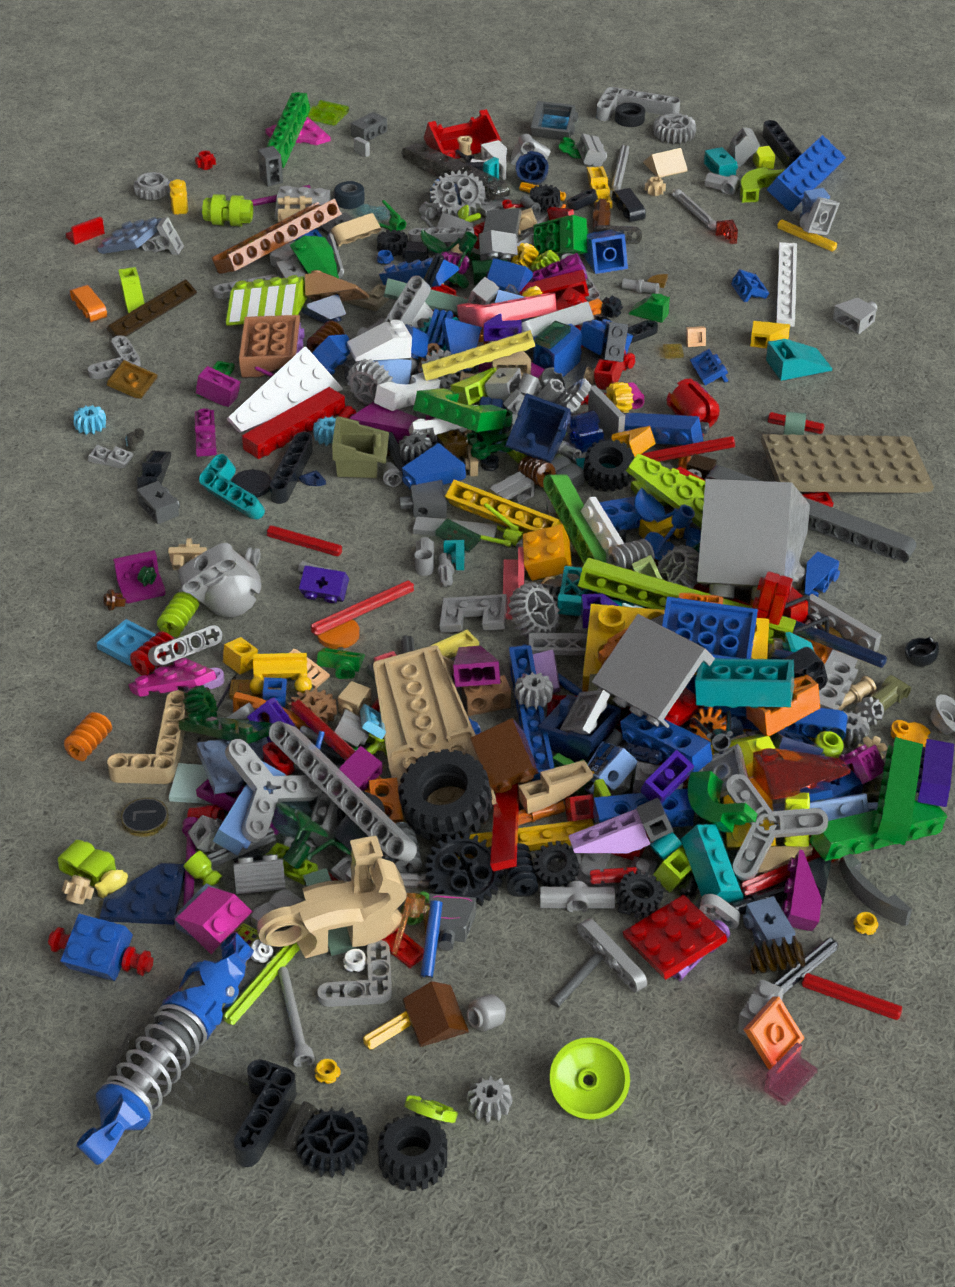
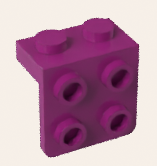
(127, 573)

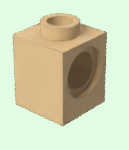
(353, 698)

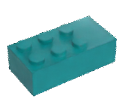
(745, 683)

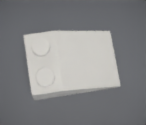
(382, 342)

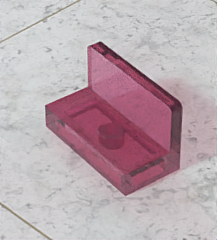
(789, 1075)

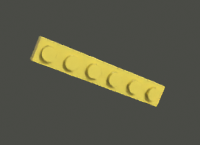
(478, 355)

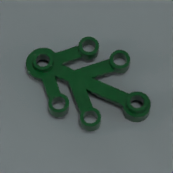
(481, 450)

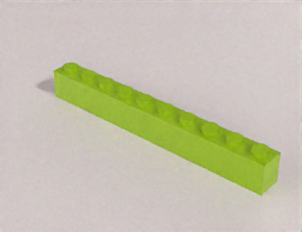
(651, 591)

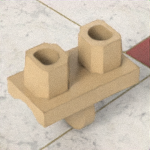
(184, 553)

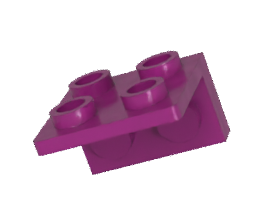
(866, 762)

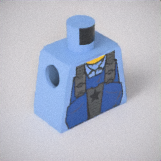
(611, 764)

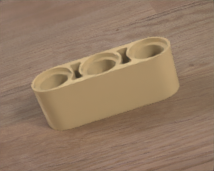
(355, 229)

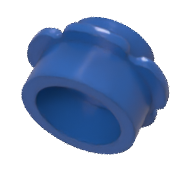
(384, 257)

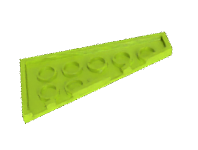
(670, 485)

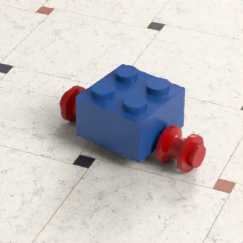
(593, 338)
(99, 948)

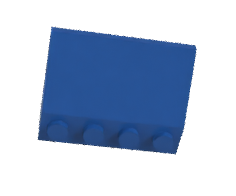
(719, 628)

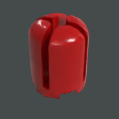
(693, 400)

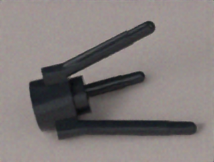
(719, 738)

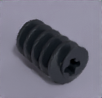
(522, 879)

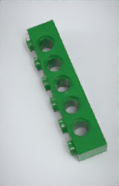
(290, 125)

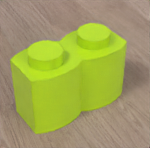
(86, 861)

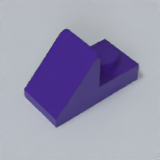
(496, 329)

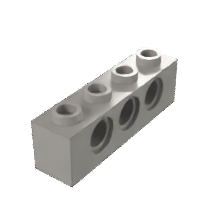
(840, 674)

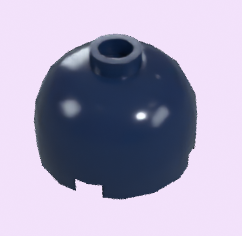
(532, 168)

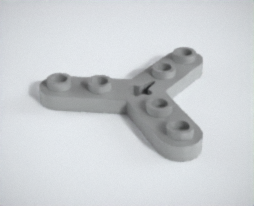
(257, 777)
(758, 841)

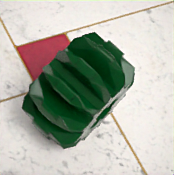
(200, 701)

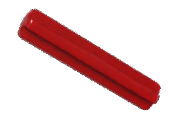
(810, 426)

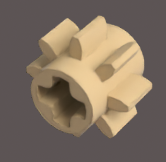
(655, 186)
(78, 889)

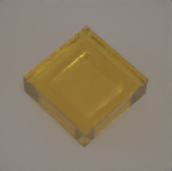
(673, 351)

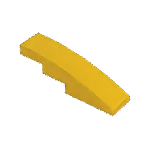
(599, 181)

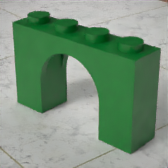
(445, 406)

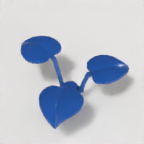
(651, 509)

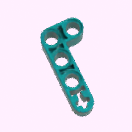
(217, 482)

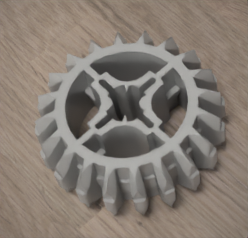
(674, 128)
(364, 379)
(680, 566)
(533, 598)

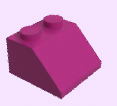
(213, 917)

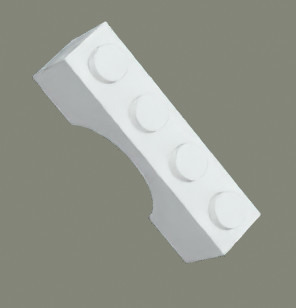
(398, 396)

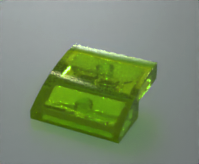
(328, 112)

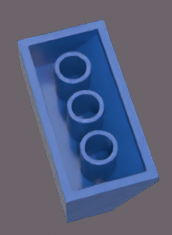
(405, 271)

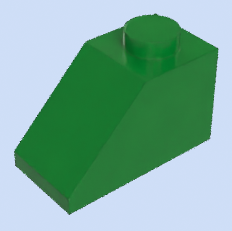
(653, 307)

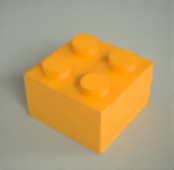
(546, 552)

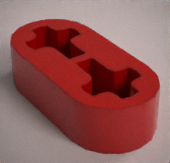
(277, 758)

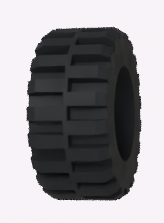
(441, 771)

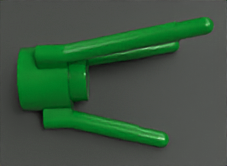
(396, 222)

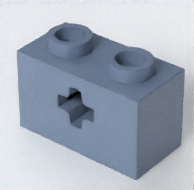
(767, 922)

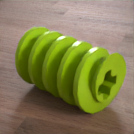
(177, 613)

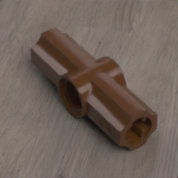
(601, 214)

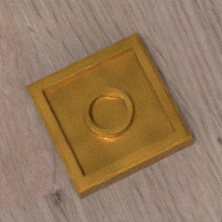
(132, 379)

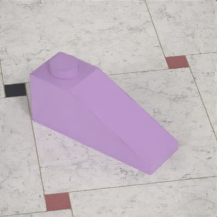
(615, 835)

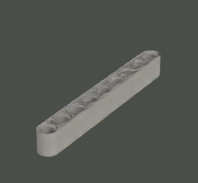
(290, 738)

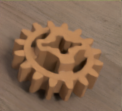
(321, 704)

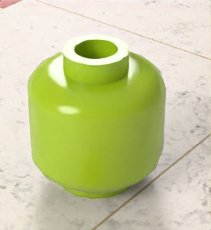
(830, 742)

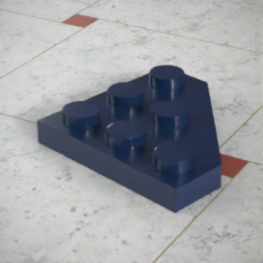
(147, 899)

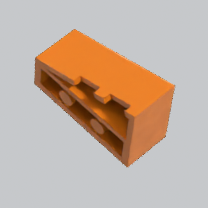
(804, 702)

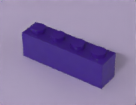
(935, 773)

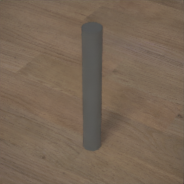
(576, 980)

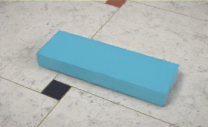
(372, 721)

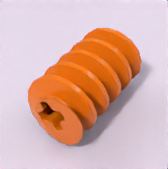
(87, 736)

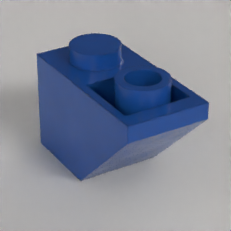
(419, 342)

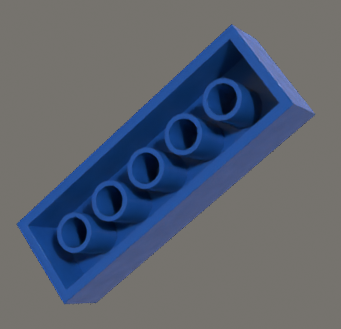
(806, 173)

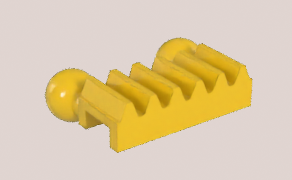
(280, 666)

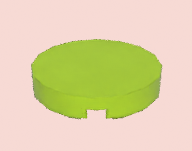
(431, 1109)

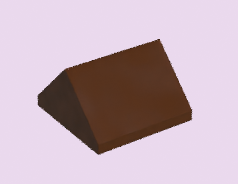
(434, 1013)

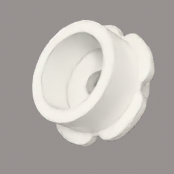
(355, 955)
(258, 956)

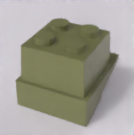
(358, 448)

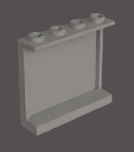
(650, 669)

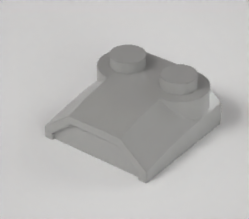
(820, 216)

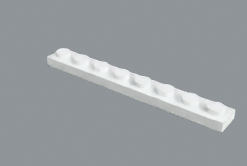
(786, 283)

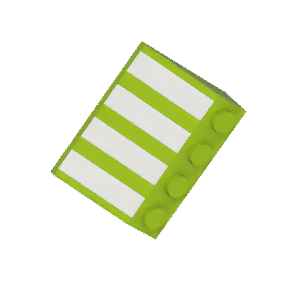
(266, 298)

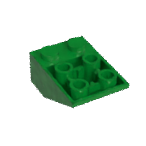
(561, 235)

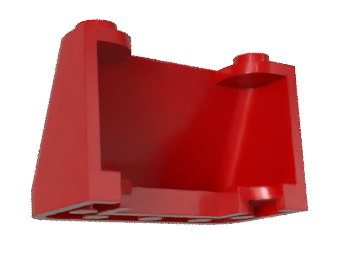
(446, 139)

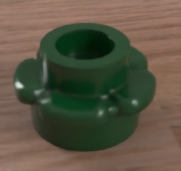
(147, 575)

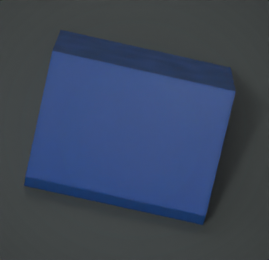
(507, 273)

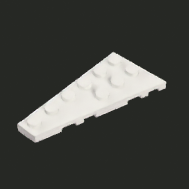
(291, 385)

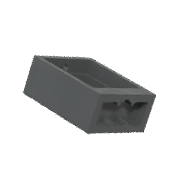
(553, 109)

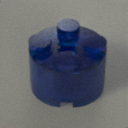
(585, 430)

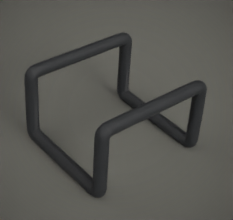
(814, 622)

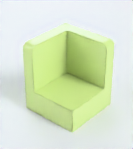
(647, 566)

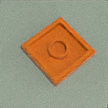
(773, 1032)

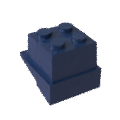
(539, 428)
(572, 744)

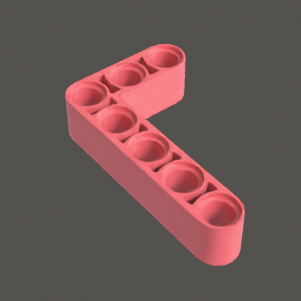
(511, 310)

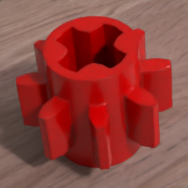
(205, 160)

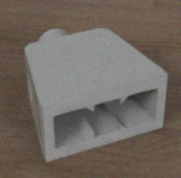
(855, 314)

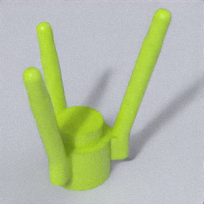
(511, 535)

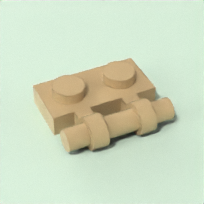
(287, 201)

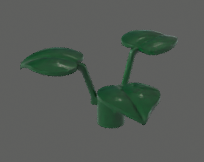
(465, 245)
(299, 848)

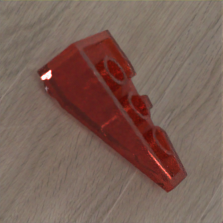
(786, 772)

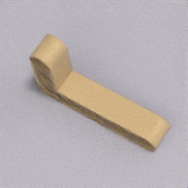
(162, 765)

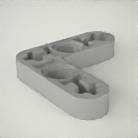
(98, 371)
(366, 987)

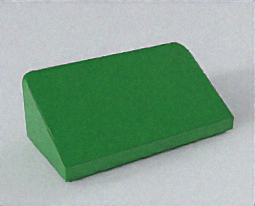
(329, 657)

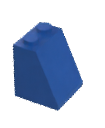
(606, 251)
(563, 355)

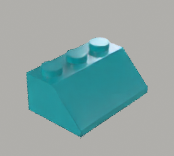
(711, 863)

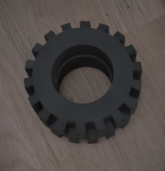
(608, 452)
(417, 1169)

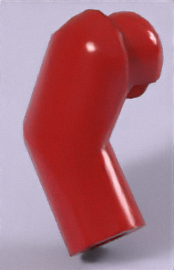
(347, 412)

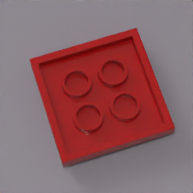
(674, 936)

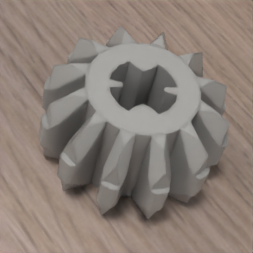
(533, 690)
(856, 729)
(489, 1098)

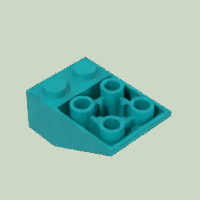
(795, 359)

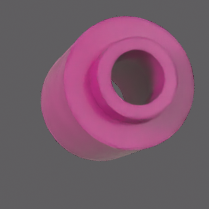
(638, 397)

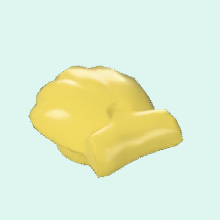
(111, 882)

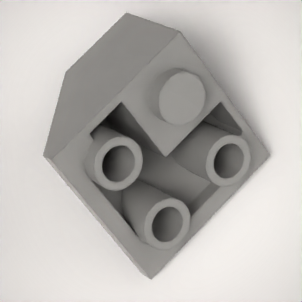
(743, 145)

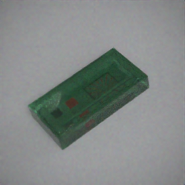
(552, 334)
(453, 531)

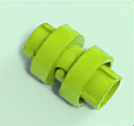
(234, 210)

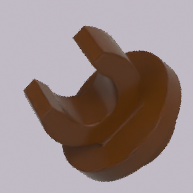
(113, 599)

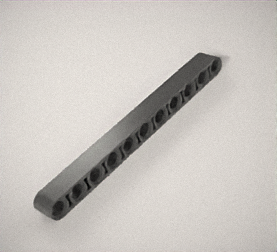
(842, 525)

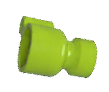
(200, 867)

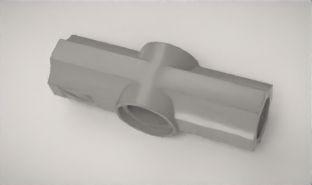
(577, 897)

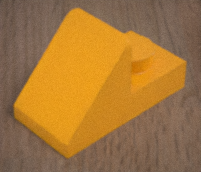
(637, 439)

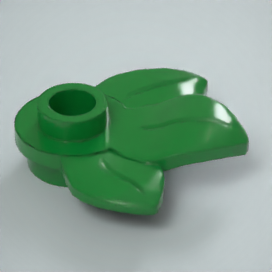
(568, 146)

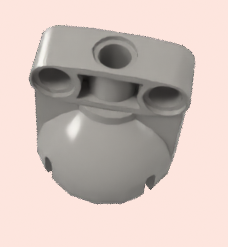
(221, 580)

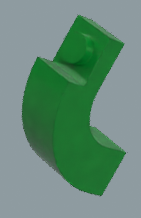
(704, 798)

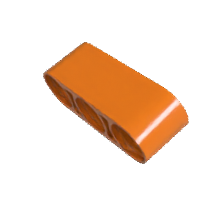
(89, 303)

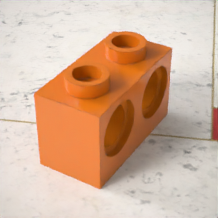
(391, 801)

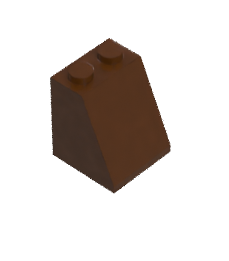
(505, 755)

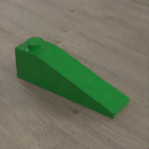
(315, 254)

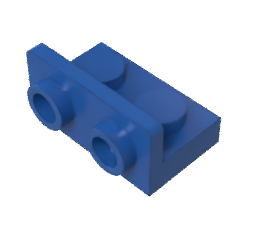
(748, 285)
(708, 367)

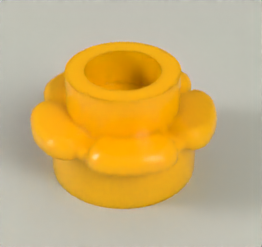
(865, 918)
(327, 1065)

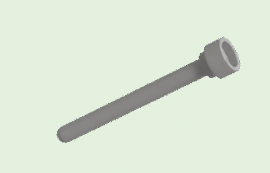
(302, 1051)

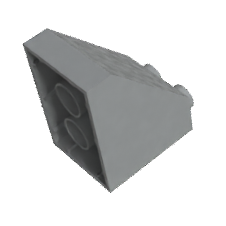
(748, 533)

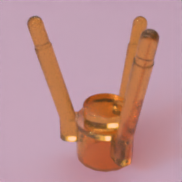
(413, 907)

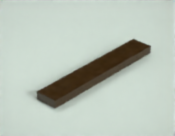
(152, 309)

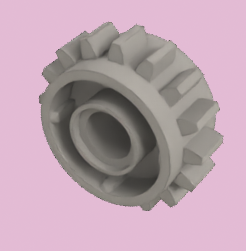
(151, 186)

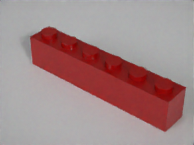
(300, 418)

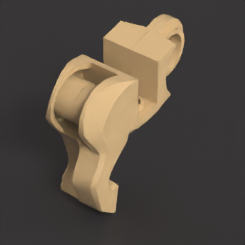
(363, 905)

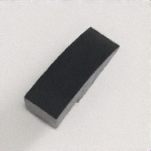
(154, 468)

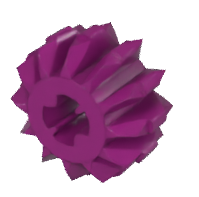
(454, 257)

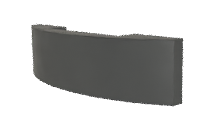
(890, 908)

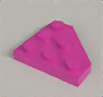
(309, 133)
(166, 679)

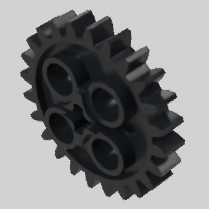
(445, 878)

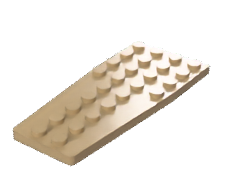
(421, 714)

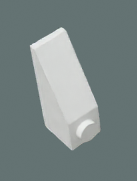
(497, 150)

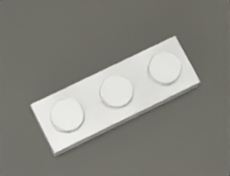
(600, 524)

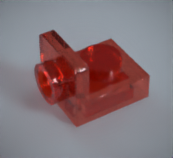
(728, 229)

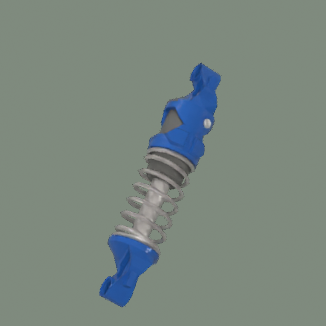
(180, 1024)

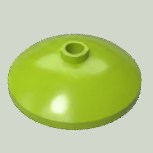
(599, 1061)

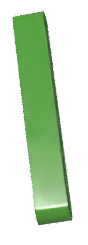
(568, 508)

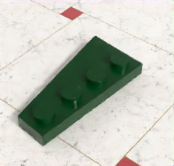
(225, 728)

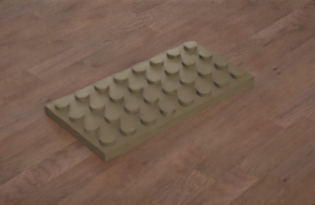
(847, 463)

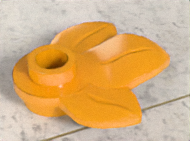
(910, 731)

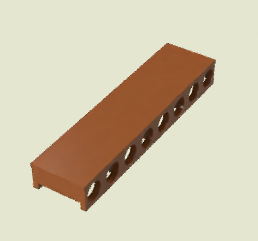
(275, 236)

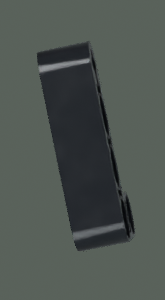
(808, 663)
(276, 1089)

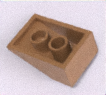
(321, 285)

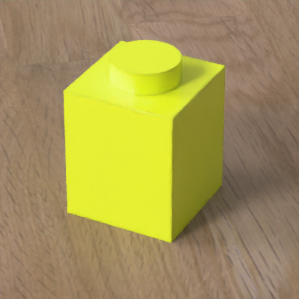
(764, 157)

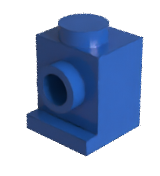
(280, 695)

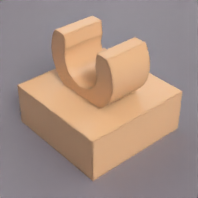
(695, 336)

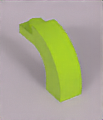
(754, 181)

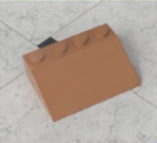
(268, 343)

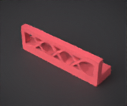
(513, 576)

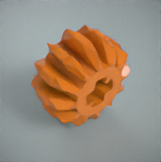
(709, 716)

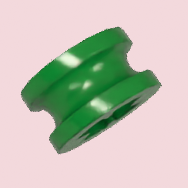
(348, 669)

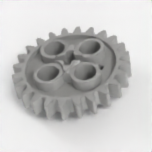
(469, 188)
(574, 395)

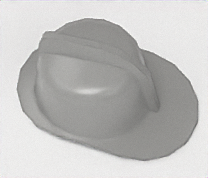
(944, 714)

